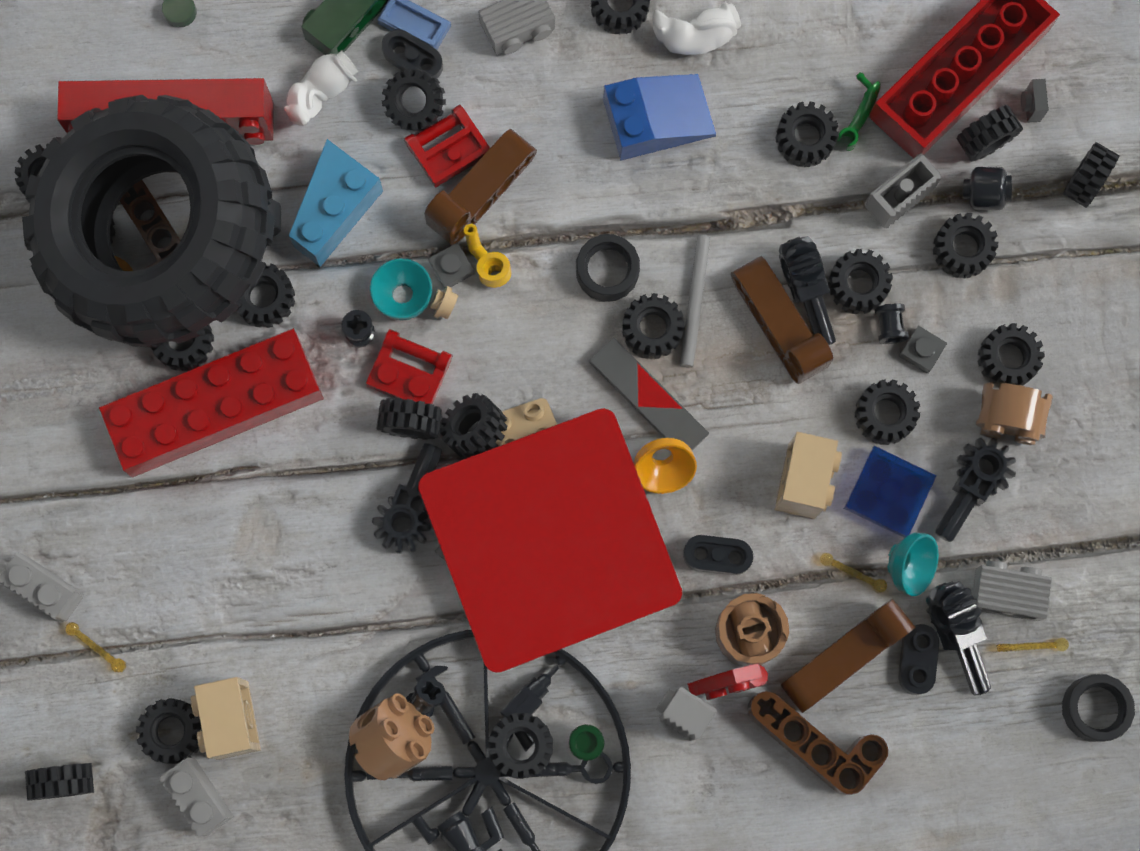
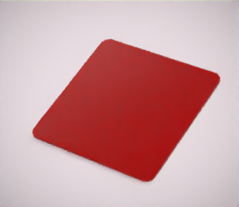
(550, 540)

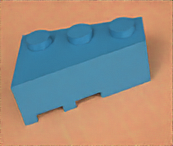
(333, 203)

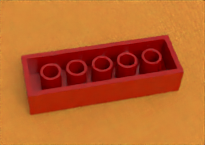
(960, 70)
(237, 101)
(211, 403)

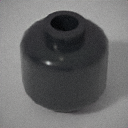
(988, 188)

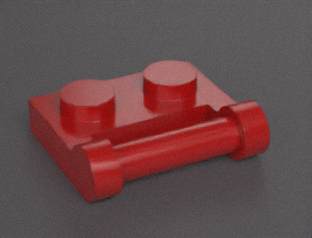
(452, 154)
(403, 380)

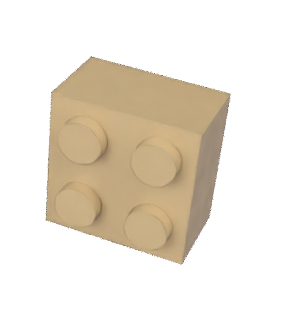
(807, 475)
(225, 718)

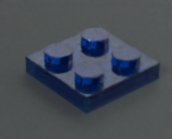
(890, 492)

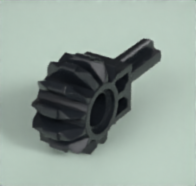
(807, 282)
(973, 485)
(408, 503)
(960, 629)

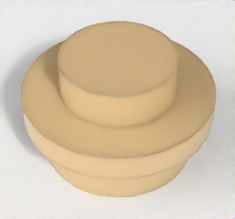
(443, 302)

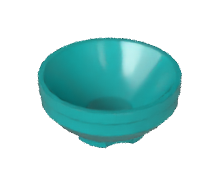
(401, 273)
(913, 563)

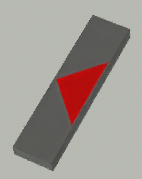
(647, 395)

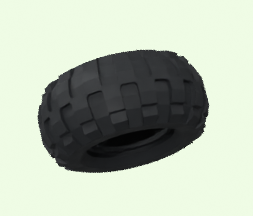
(89, 176)

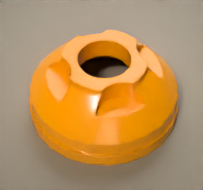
(666, 474)

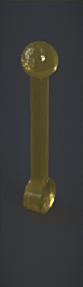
(878, 585)
(1061, 644)
(117, 665)

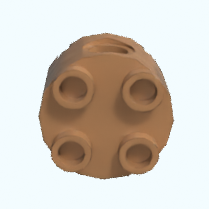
(1014, 412)
(752, 629)
(391, 738)

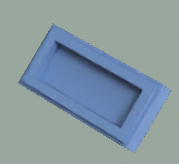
(415, 20)

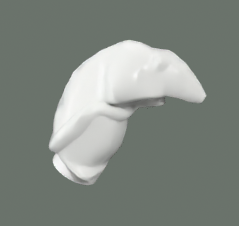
(701, 35)
(323, 81)

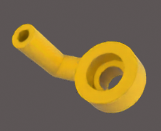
(487, 261)

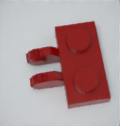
(735, 680)

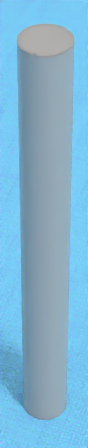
(695, 301)

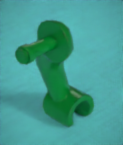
(862, 112)

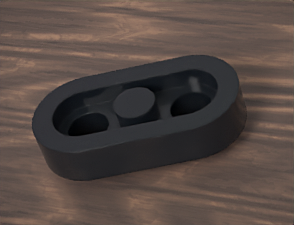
(414, 55)
(717, 554)
(920, 659)

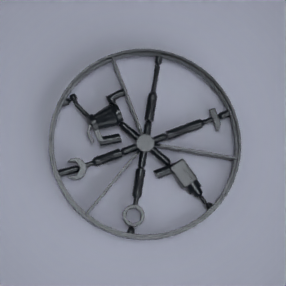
(458, 830)

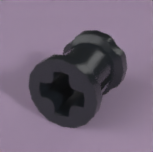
(350, 322)
(891, 323)
(427, 695)

